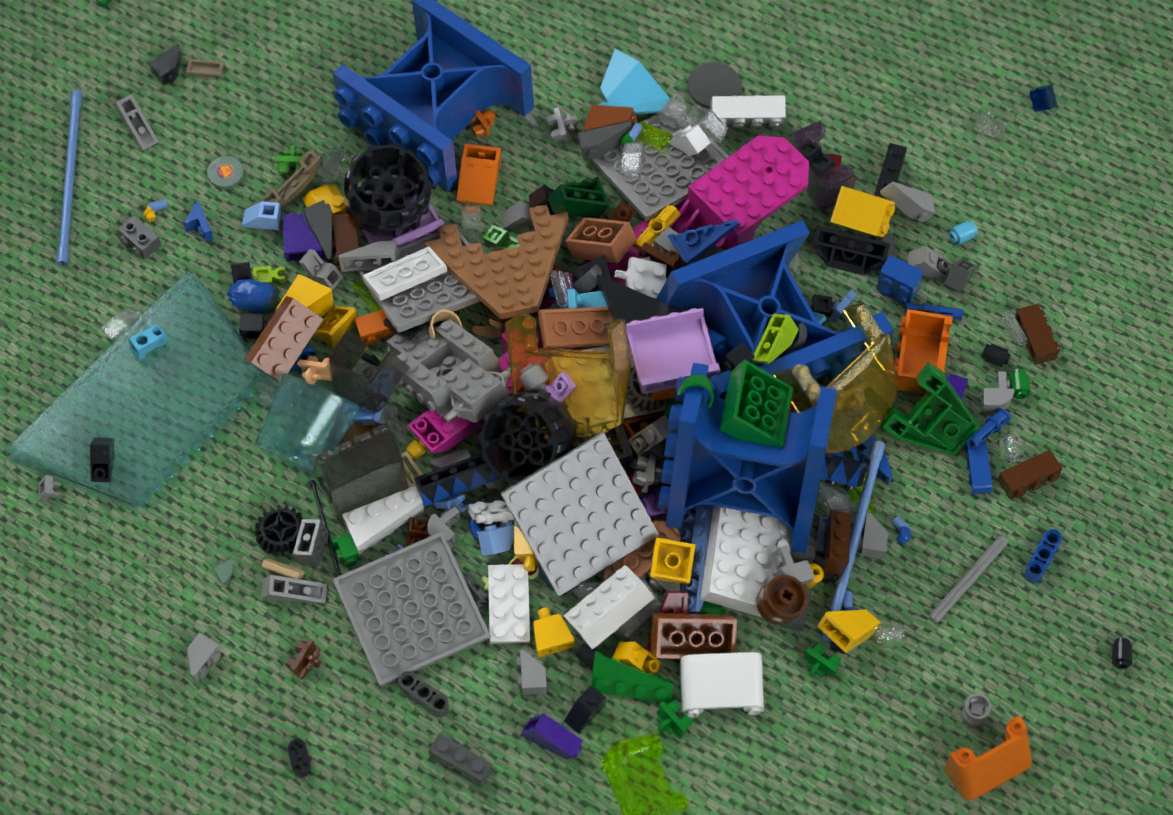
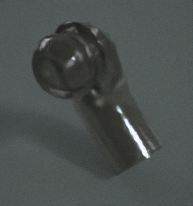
(490, 496)

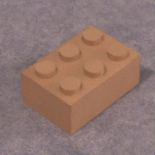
(601, 237)

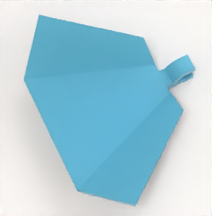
(631, 85)

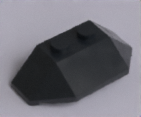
(849, 250)

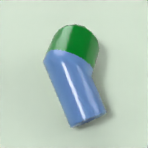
(631, 136)

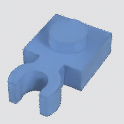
(839, 306)

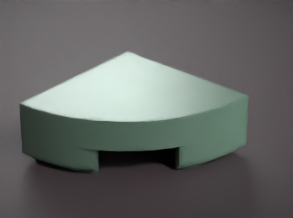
(224, 571)

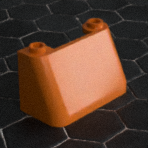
(980, 774)

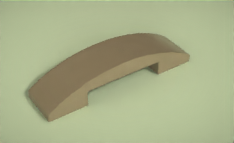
(297, 182)

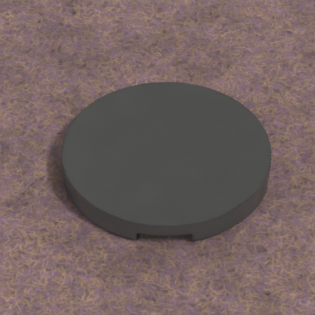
(713, 80)

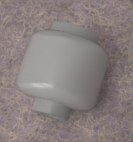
(533, 377)

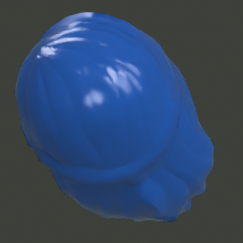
(253, 296)

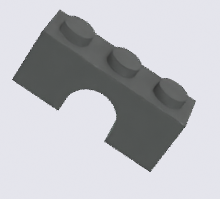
(469, 764)

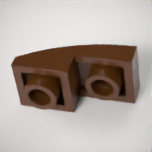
(416, 531)

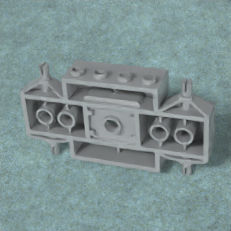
(451, 371)

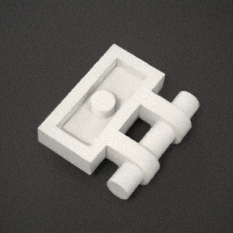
(490, 512)

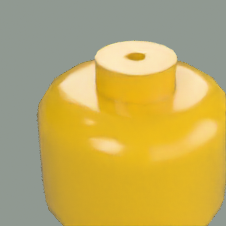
(416, 449)

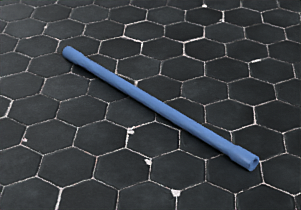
(63, 251)
(875, 459)

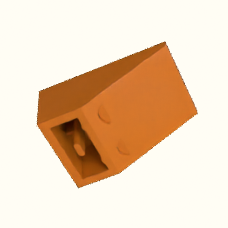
(479, 174)

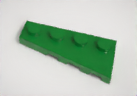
(623, 680)

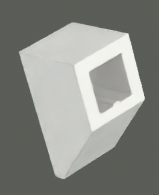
(690, 140)

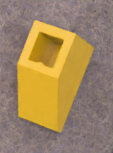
(635, 655)

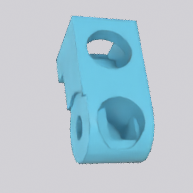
(147, 341)

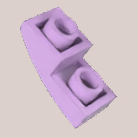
(561, 387)

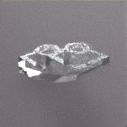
(632, 159)
(121, 323)

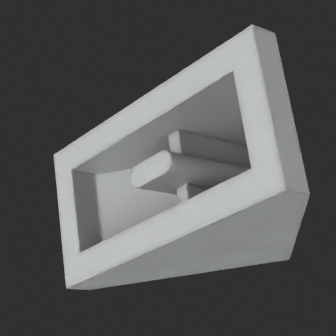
(517, 216)

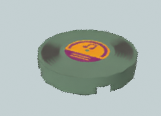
(225, 172)

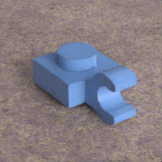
(452, 501)

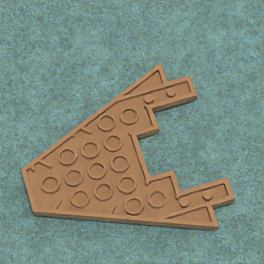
(510, 278)

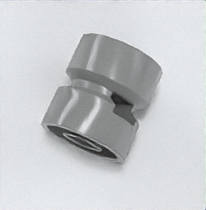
(976, 710)

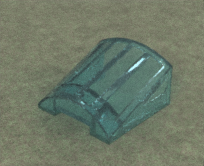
(305, 420)

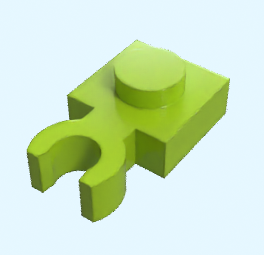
(266, 274)

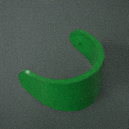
(697, 380)

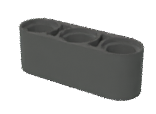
(419, 686)

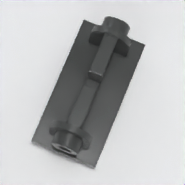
(478, 595)

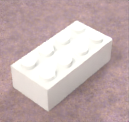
(749, 110)
(609, 606)

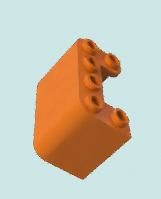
(923, 340)

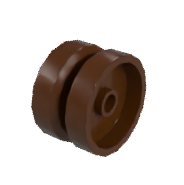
(781, 599)

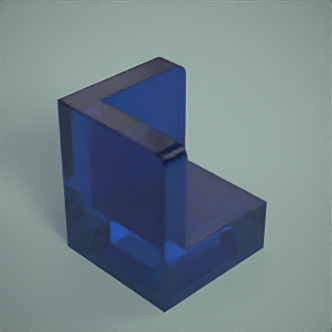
(1043, 98)

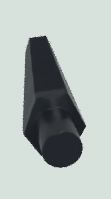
(370, 359)

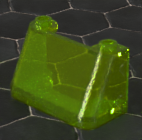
(640, 779)

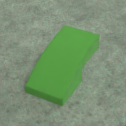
(499, 237)

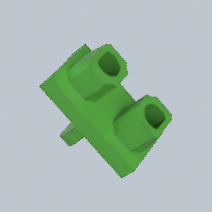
(284, 161)

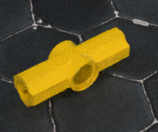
(662, 221)

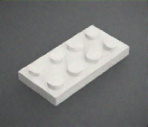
(404, 273)
(508, 604)

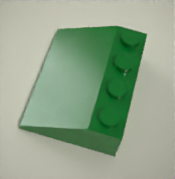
(756, 406)

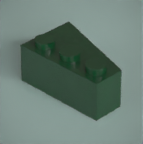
(580, 199)

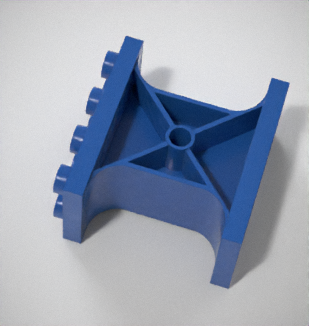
(434, 89)
(751, 284)
(740, 474)

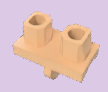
(314, 370)

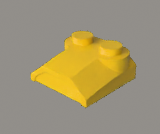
(330, 195)
(672, 561)

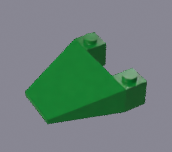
(938, 419)

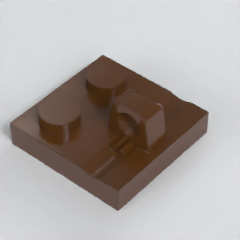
(653, 251)

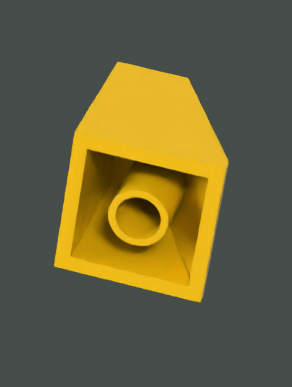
(863, 211)
(311, 295)

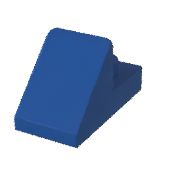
(197, 220)

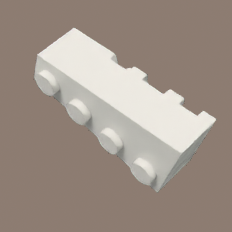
(382, 517)

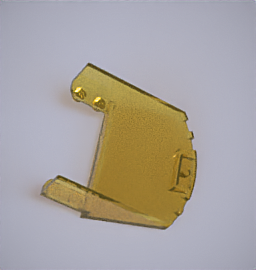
(599, 376)
(863, 389)

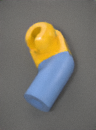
(149, 213)

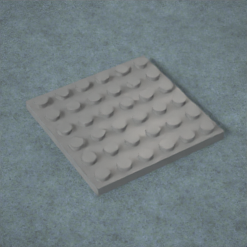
(663, 173)
(423, 300)
(579, 514)
(411, 608)

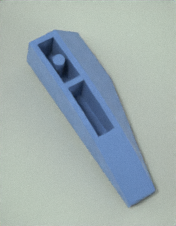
(696, 531)

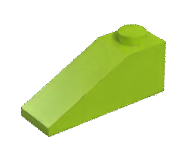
(776, 338)

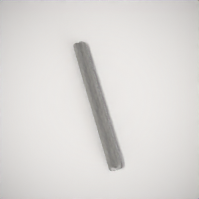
(968, 579)

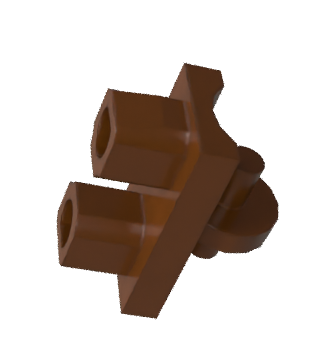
(623, 212)
(306, 659)

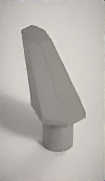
(528, 118)

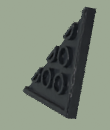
(629, 303)

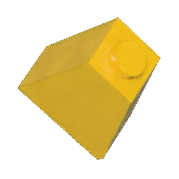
(848, 627)

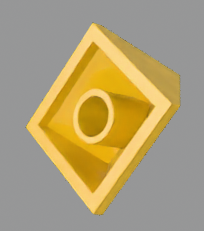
(336, 324)

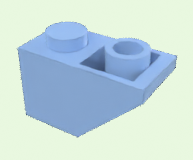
(263, 216)
(496, 539)

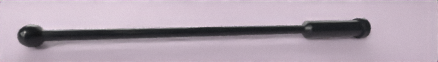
(313, 483)

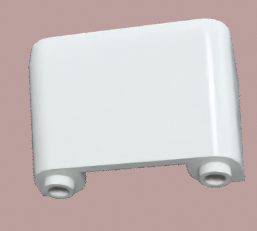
(721, 682)

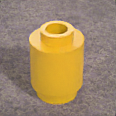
(818, 574)

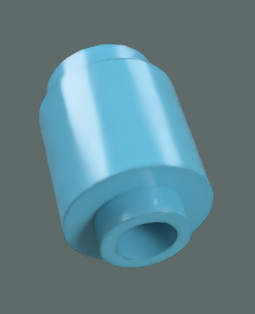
(963, 232)

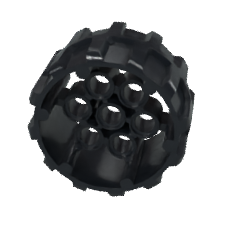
(385, 162)
(497, 442)

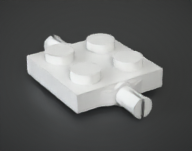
(644, 276)

